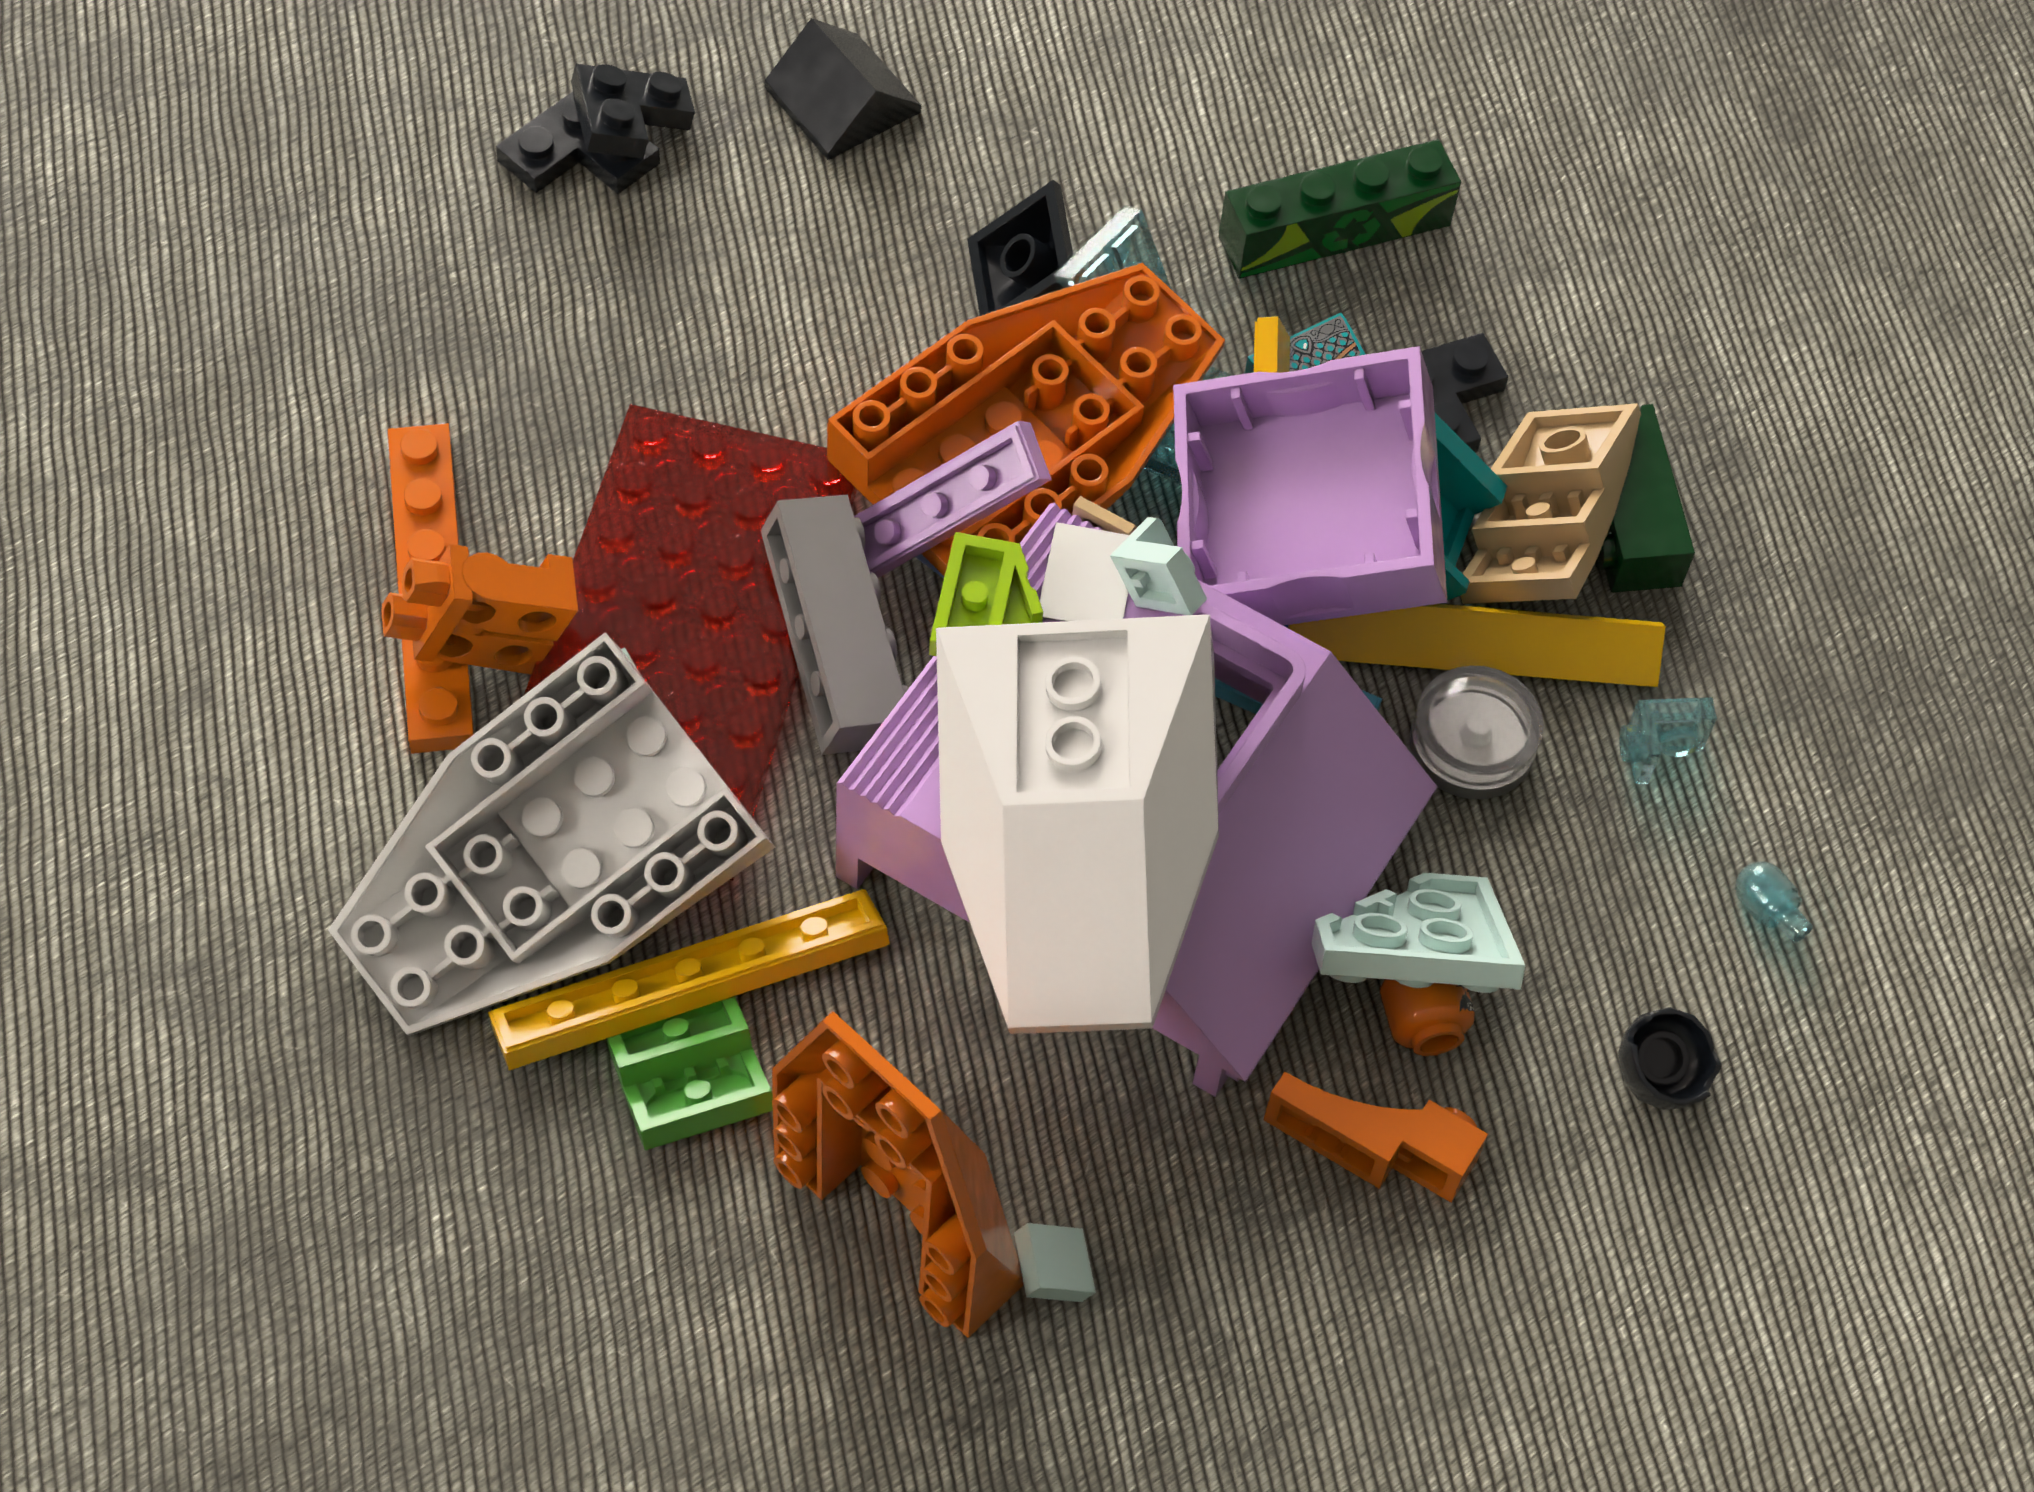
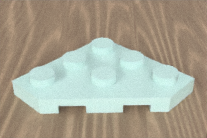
(1430, 934)

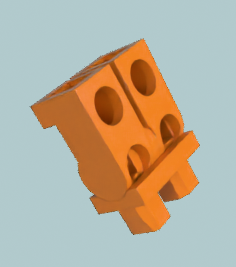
(482, 609)

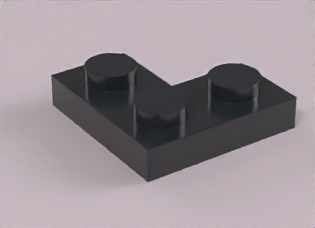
(619, 104)
(556, 144)
(1461, 374)

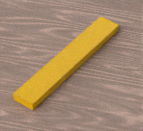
(1498, 639)
(687, 978)

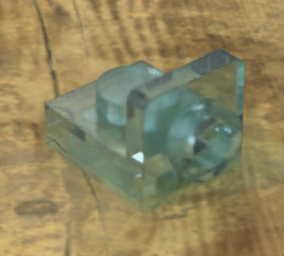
(1665, 727)

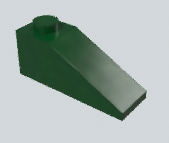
(1649, 532)

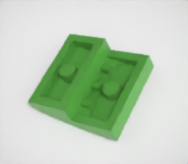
(690, 1073)

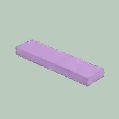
(953, 497)

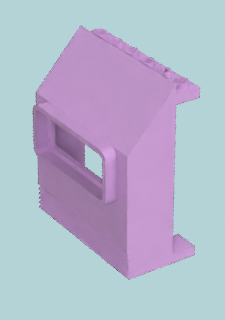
(1304, 817)

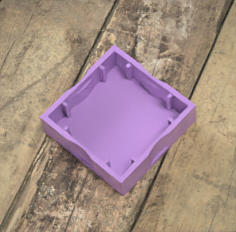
(1314, 487)

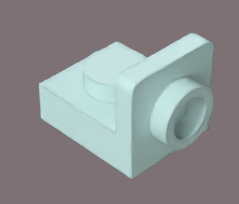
(1157, 571)

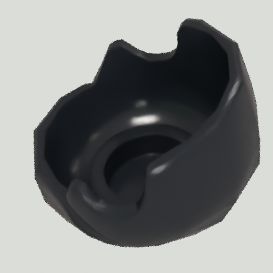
(1668, 1059)

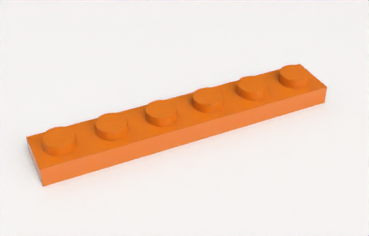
(423, 528)

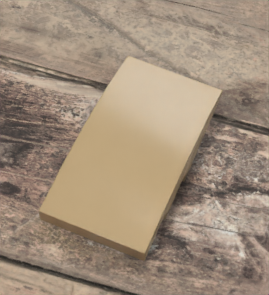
(1558, 504)

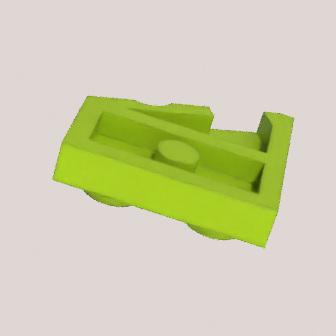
(985, 586)

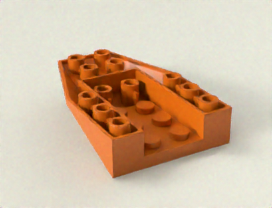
(1076, 363)
(851, 1108)

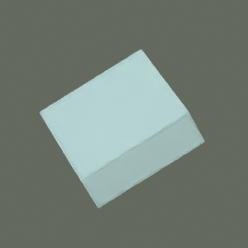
(1054, 1262)

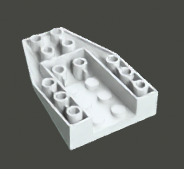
(1078, 808)
(545, 848)

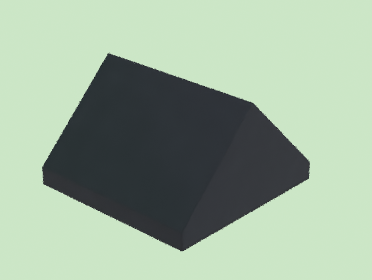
(838, 89)
(1021, 251)

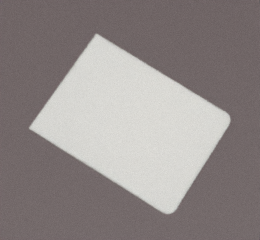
(1082, 577)

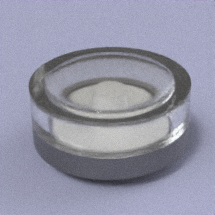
(1476, 732)

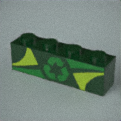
(1338, 208)

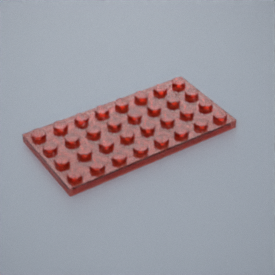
(687, 583)

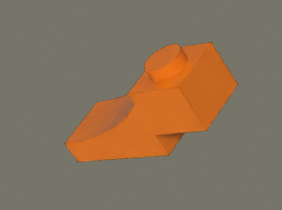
(1426, 1145)

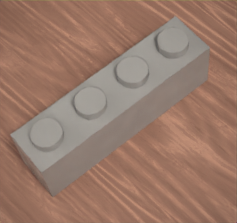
(833, 619)

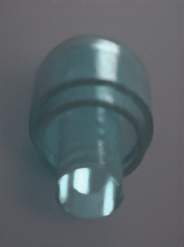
(1772, 899)

